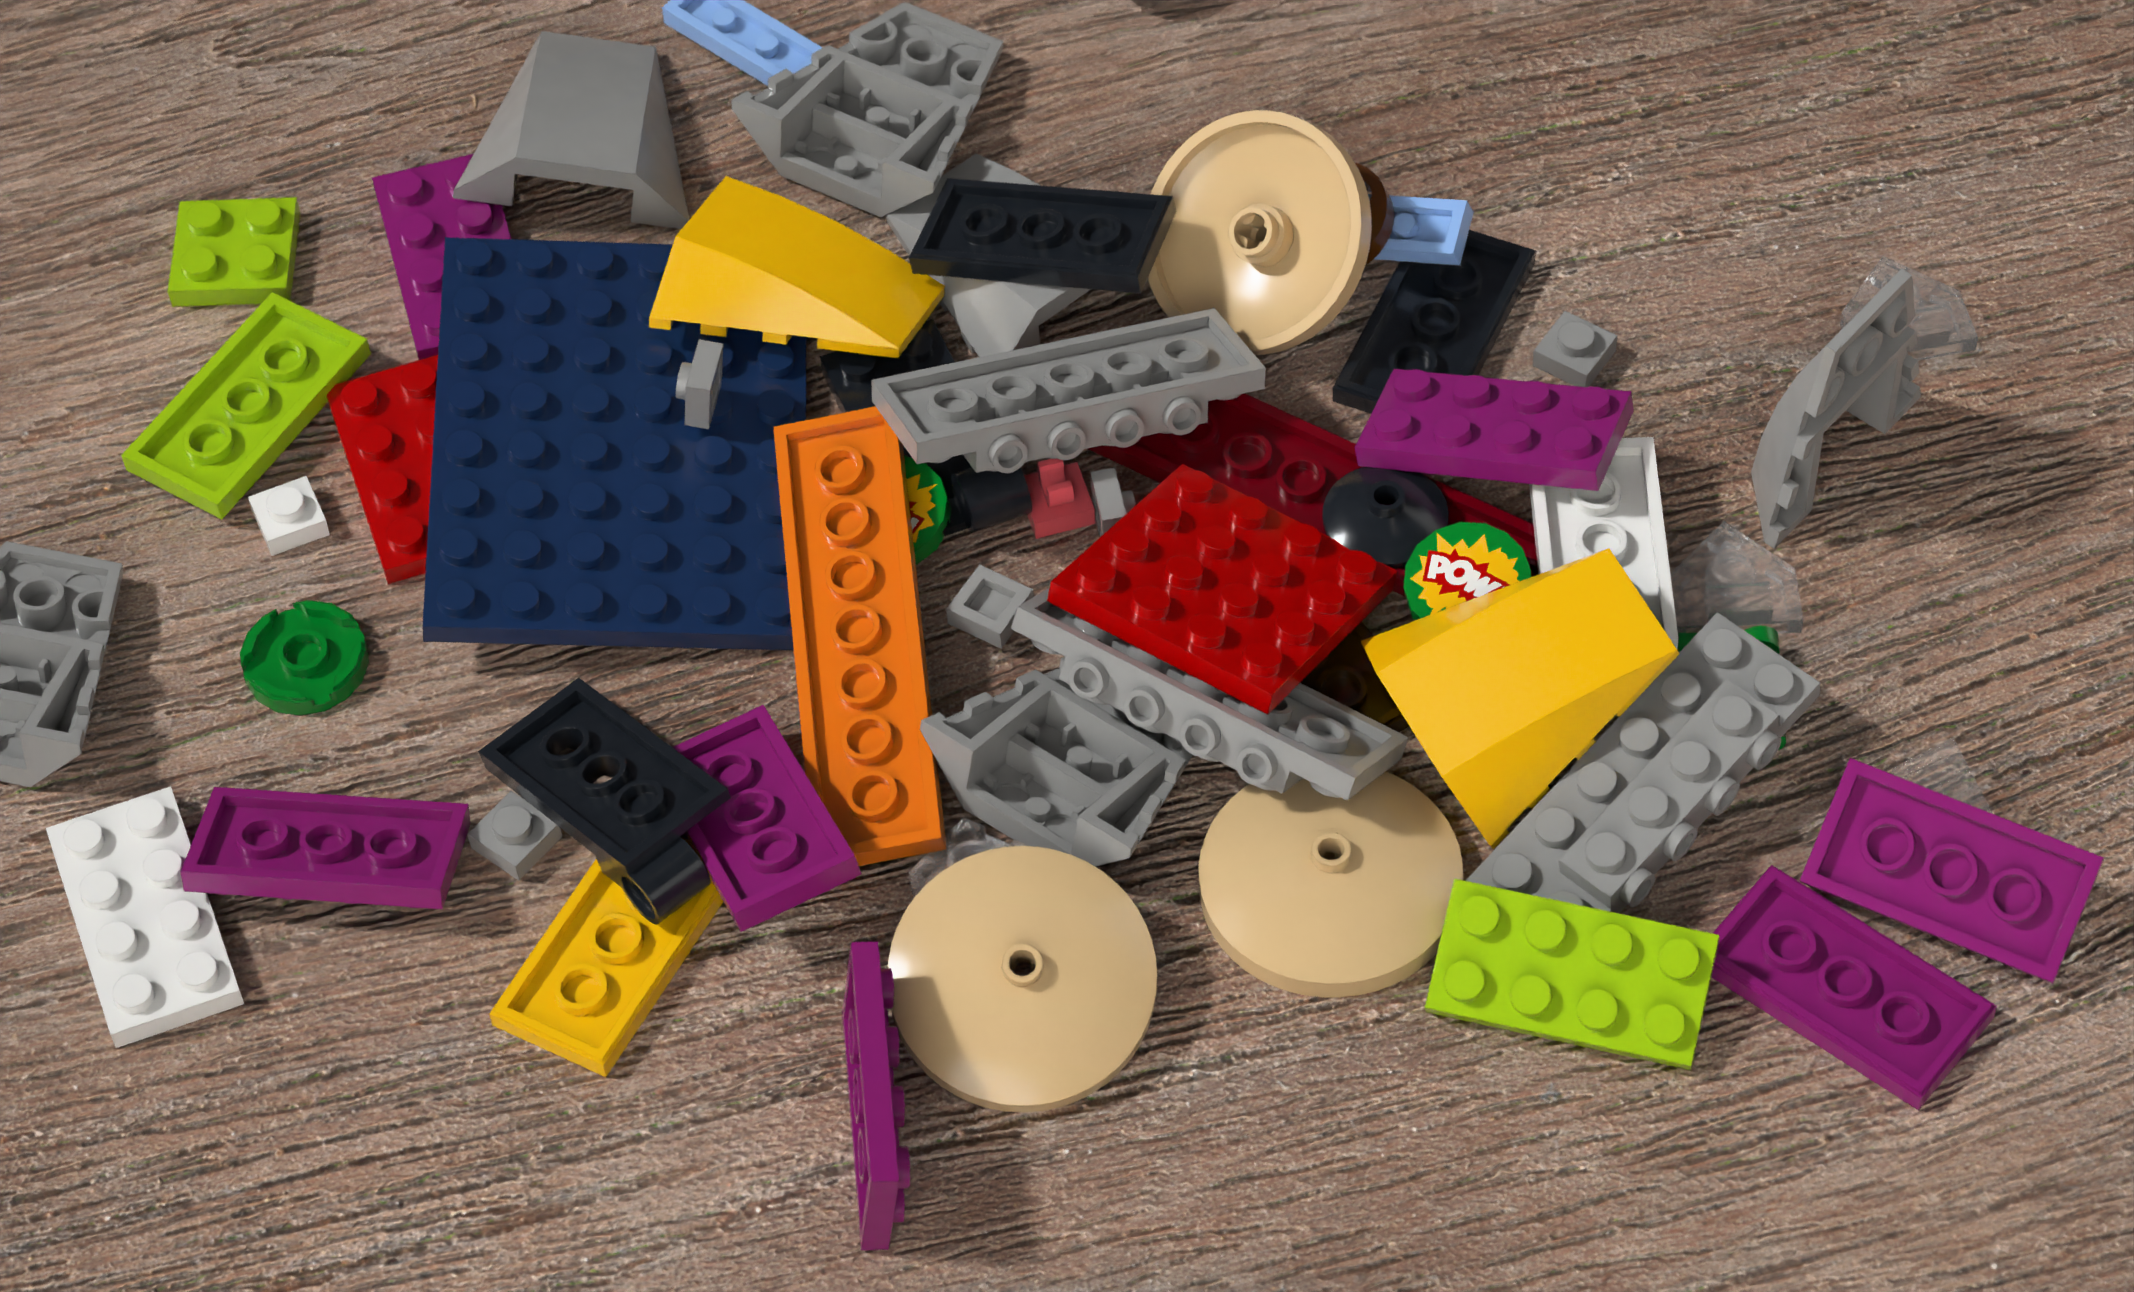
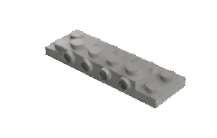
(1070, 393)
(1297, 740)
(1655, 774)

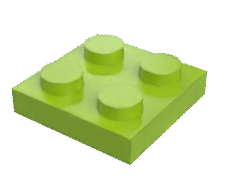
(233, 251)

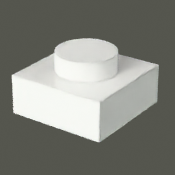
(289, 515)

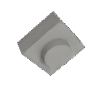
(1575, 350)
(700, 383)
(1108, 499)
(988, 606)
(514, 835)

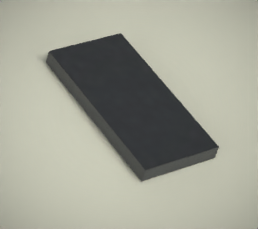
(1043, 235)
(1436, 318)

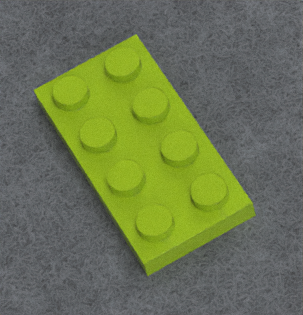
(246, 405)
(1572, 974)

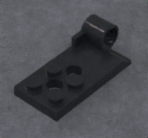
(975, 498)
(626, 821)

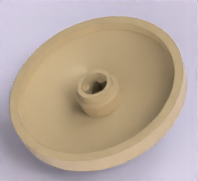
(1263, 228)
(1327, 887)
(1036, 1035)

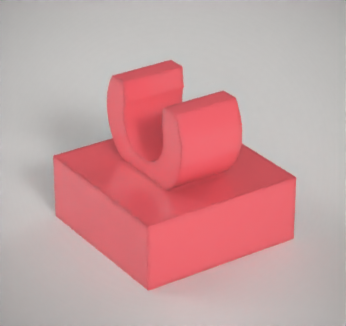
(1058, 498)

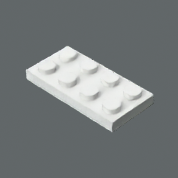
(1620, 517)
(143, 936)

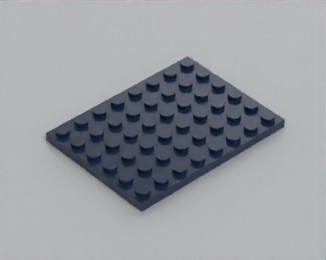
(567, 466)

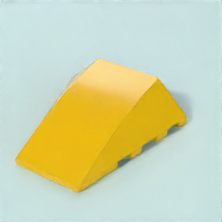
(789, 272)
(1522, 681)

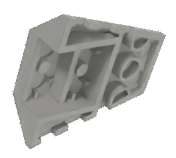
(877, 112)
(585, 117)
(990, 313)
(1856, 372)
(51, 654)
(1056, 767)

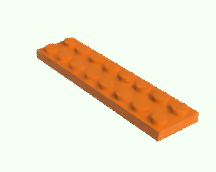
(858, 633)

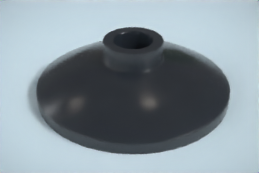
(1386, 532)

